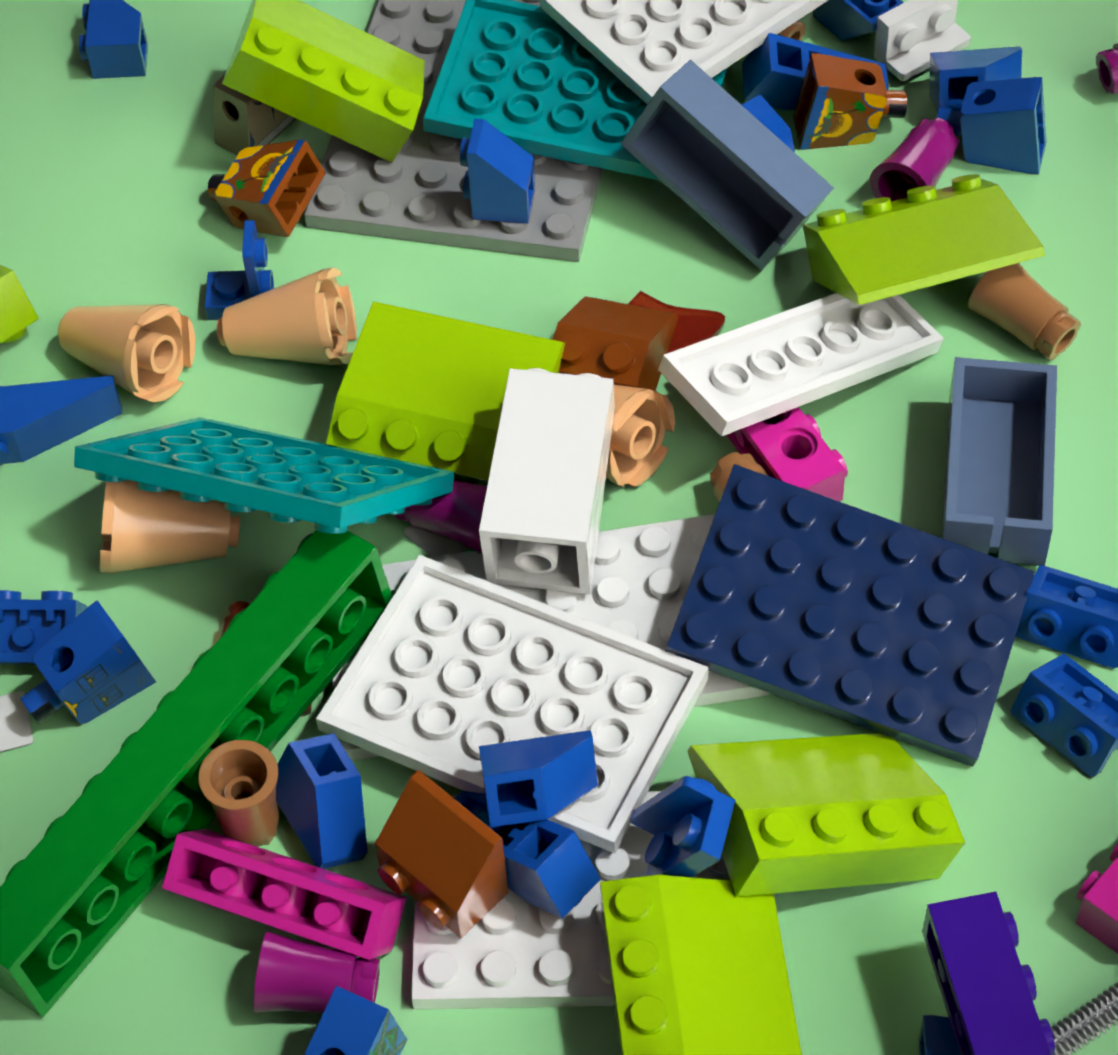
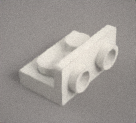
(914, 31)

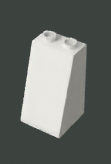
(547, 481)

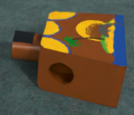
(843, 102)
(268, 186)

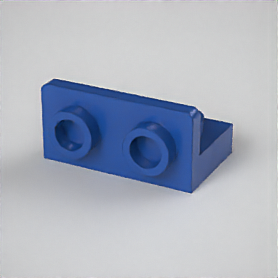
(1071, 616)
(32, 623)
(1070, 712)
(687, 827)

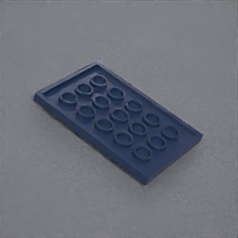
(852, 614)

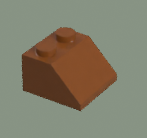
(615, 341)
(441, 857)

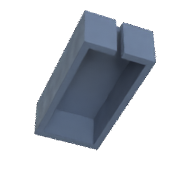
(725, 164)
(1001, 459)

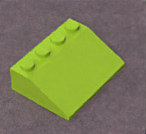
(328, 75)
(918, 240)
(431, 388)
(828, 813)
(696, 968)

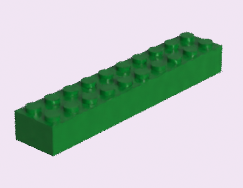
(122, 829)

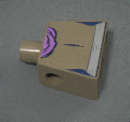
(243, 120)

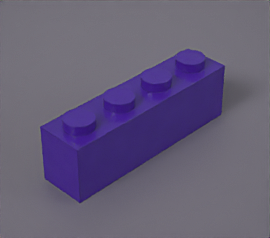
(982, 978)

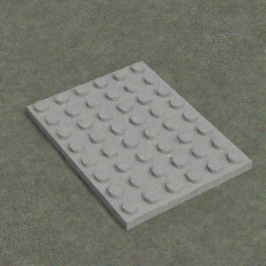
(423, 187)

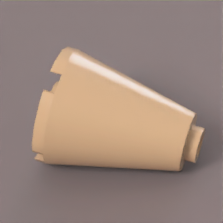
(294, 322)
(134, 343)
(638, 434)
(161, 529)

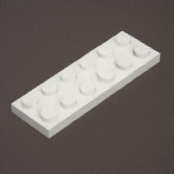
(796, 358)

